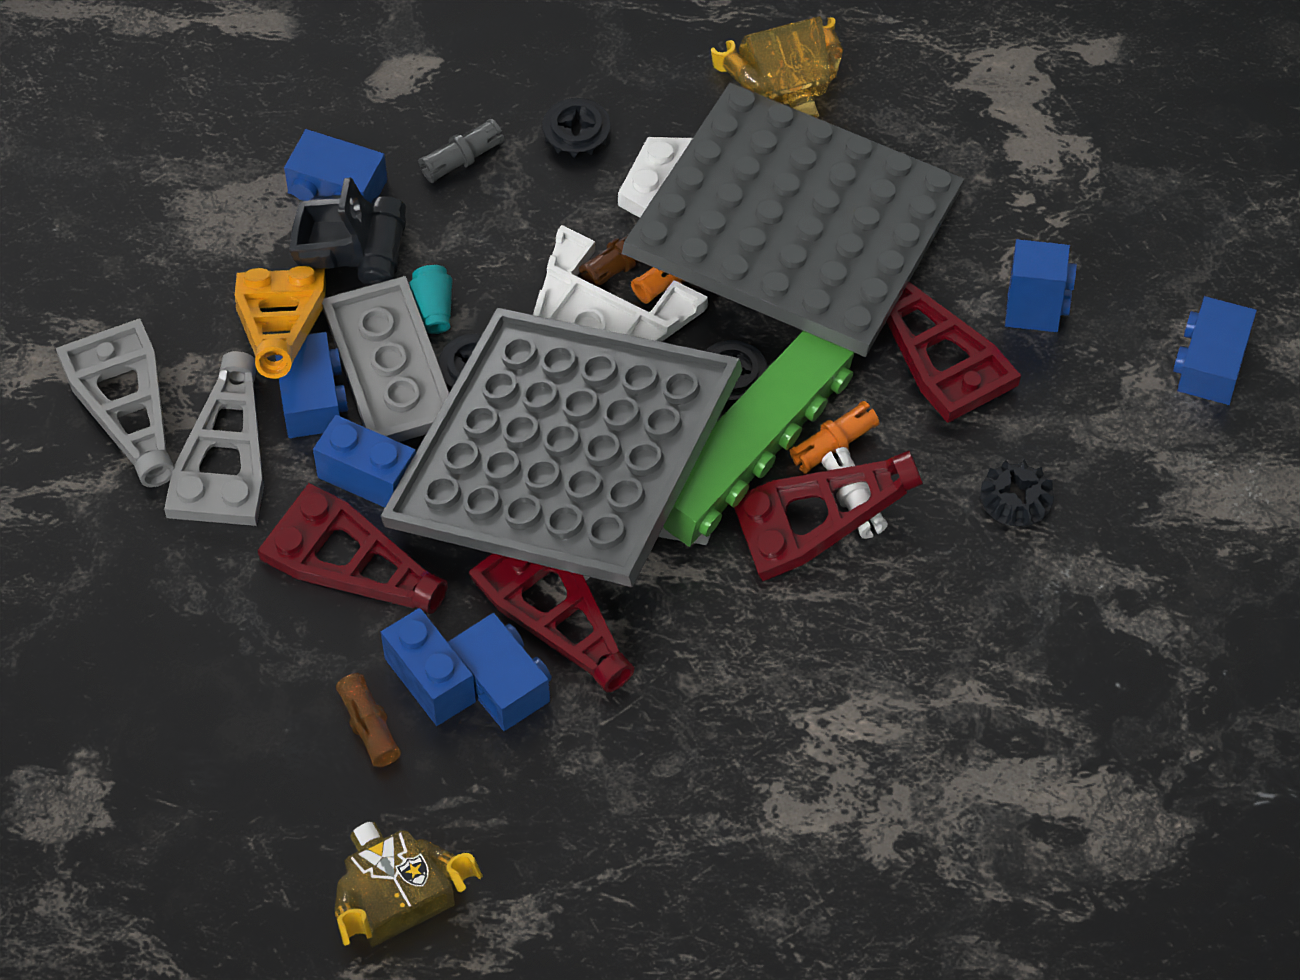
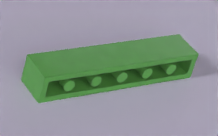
(756, 429)

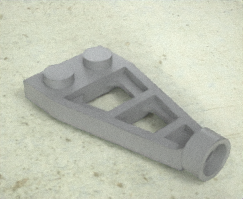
(105, 357)
(221, 496)

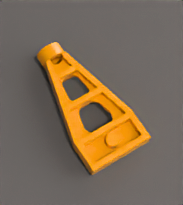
(272, 289)

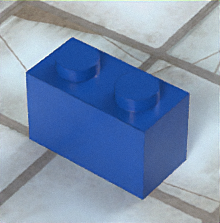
(323, 162)
(1039, 286)
(1215, 350)
(309, 388)
(361, 460)
(428, 666)
(503, 673)

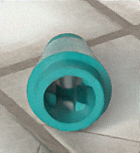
(433, 296)

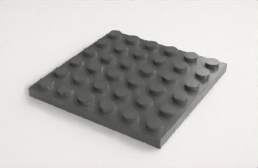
(794, 218)
(563, 445)

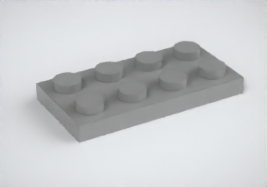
(387, 358)

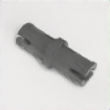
(461, 150)

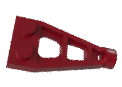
(967, 383)
(308, 526)
(769, 530)
(506, 579)

